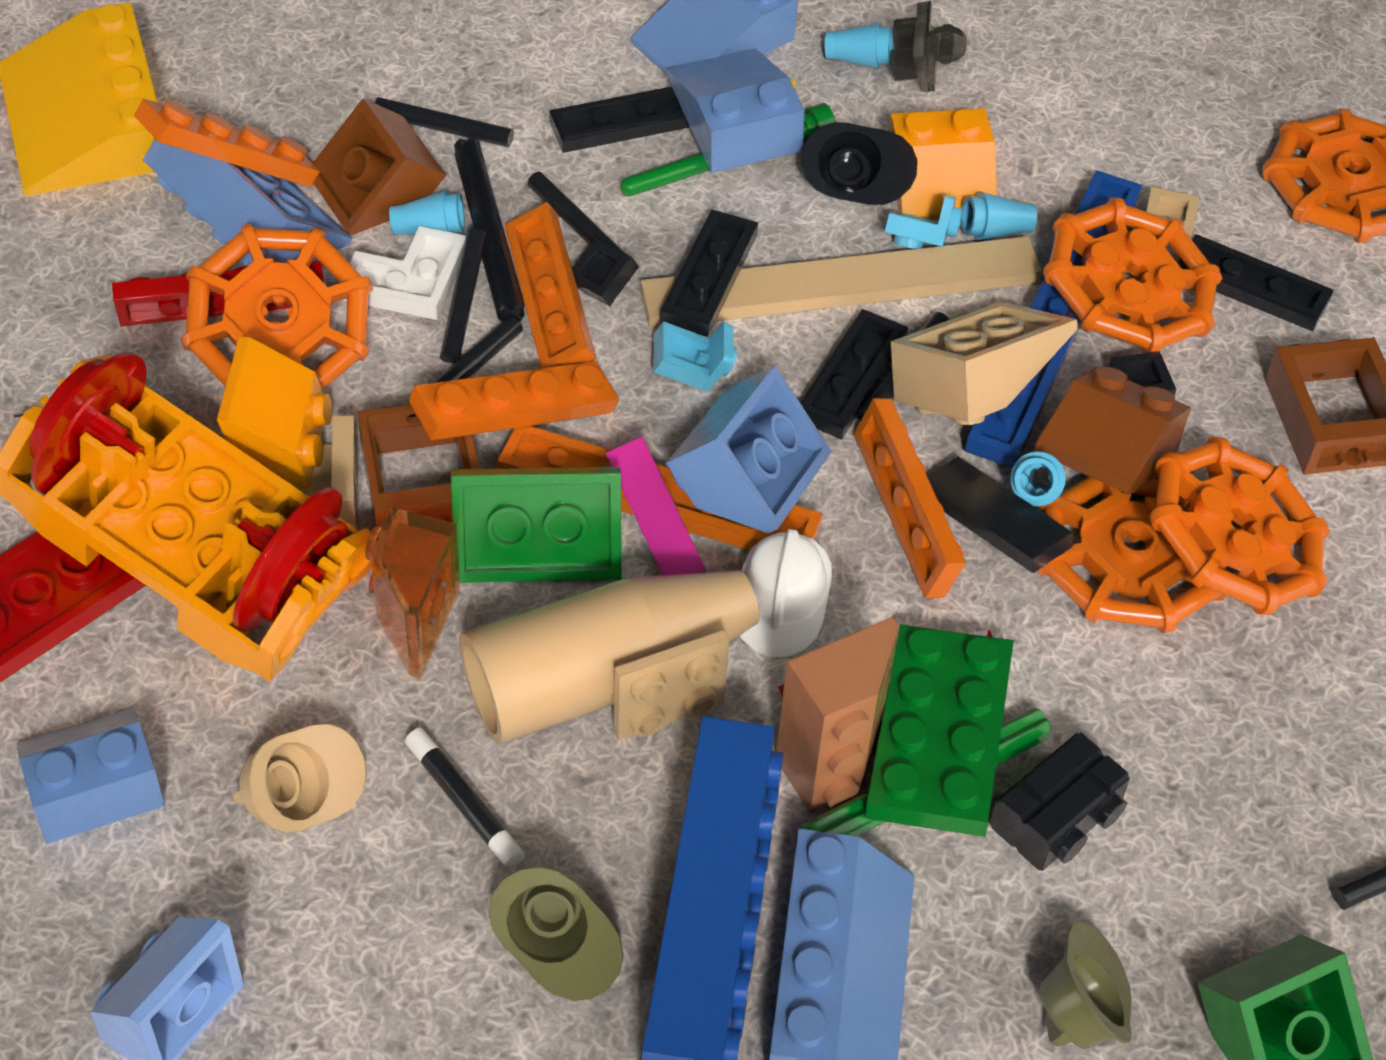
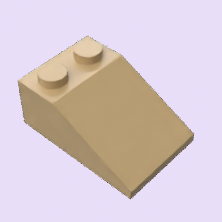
(976, 360)

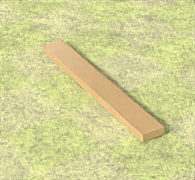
(866, 279)

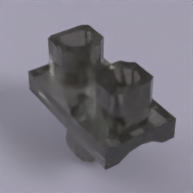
(922, 45)

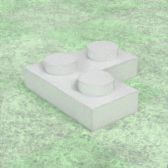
(420, 280)

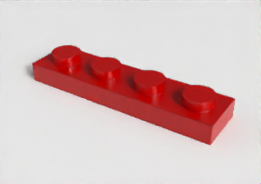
(166, 298)

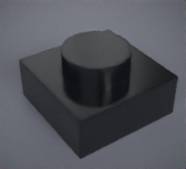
(603, 271)
(1145, 369)

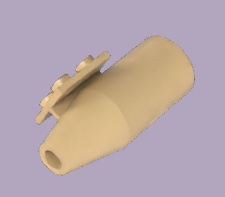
(633, 644)

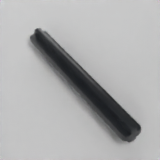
(485, 216)

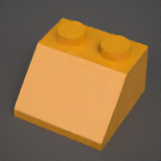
(952, 154)
(275, 411)

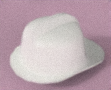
(792, 592)

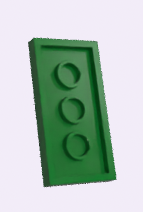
(941, 731)

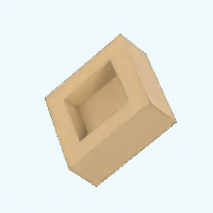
(1173, 204)

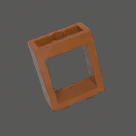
(390, 431)
(1327, 446)

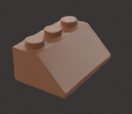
(835, 714)

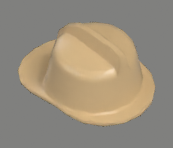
(302, 778)

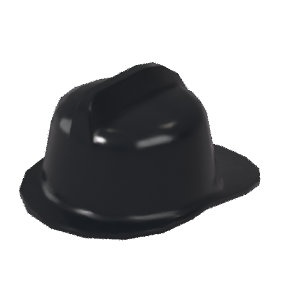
(859, 163)

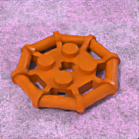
(1332, 147)
(278, 283)
(1101, 291)
(1262, 547)
(1115, 565)

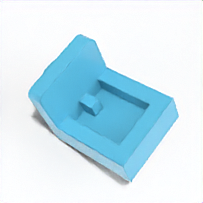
(913, 230)
(693, 357)

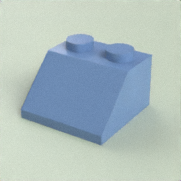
(89, 775)

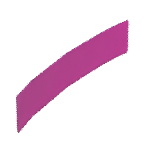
(655, 509)

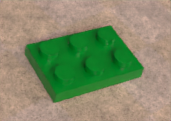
(538, 524)

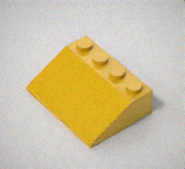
(76, 102)

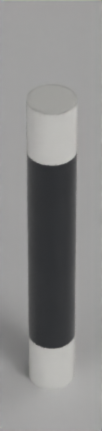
(465, 798)

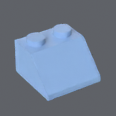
(170, 991)

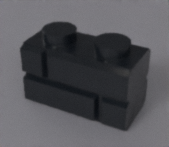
(1061, 802)

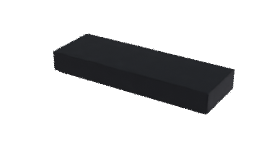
(617, 119)
(709, 272)
(1265, 285)
(851, 373)
(999, 515)

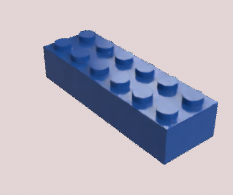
(715, 895)

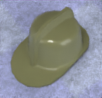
(556, 932)
(1087, 992)

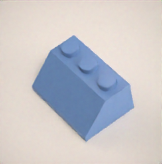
(751, 453)

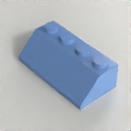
(236, 196)
(842, 952)

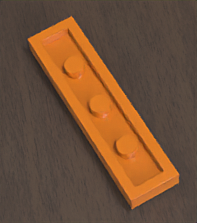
(219, 140)
(549, 288)
(512, 400)
(909, 499)

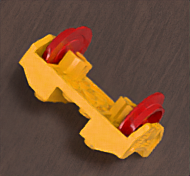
(180, 512)

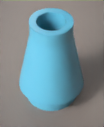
(861, 45)
(434, 211)
(994, 216)
(1025, 485)

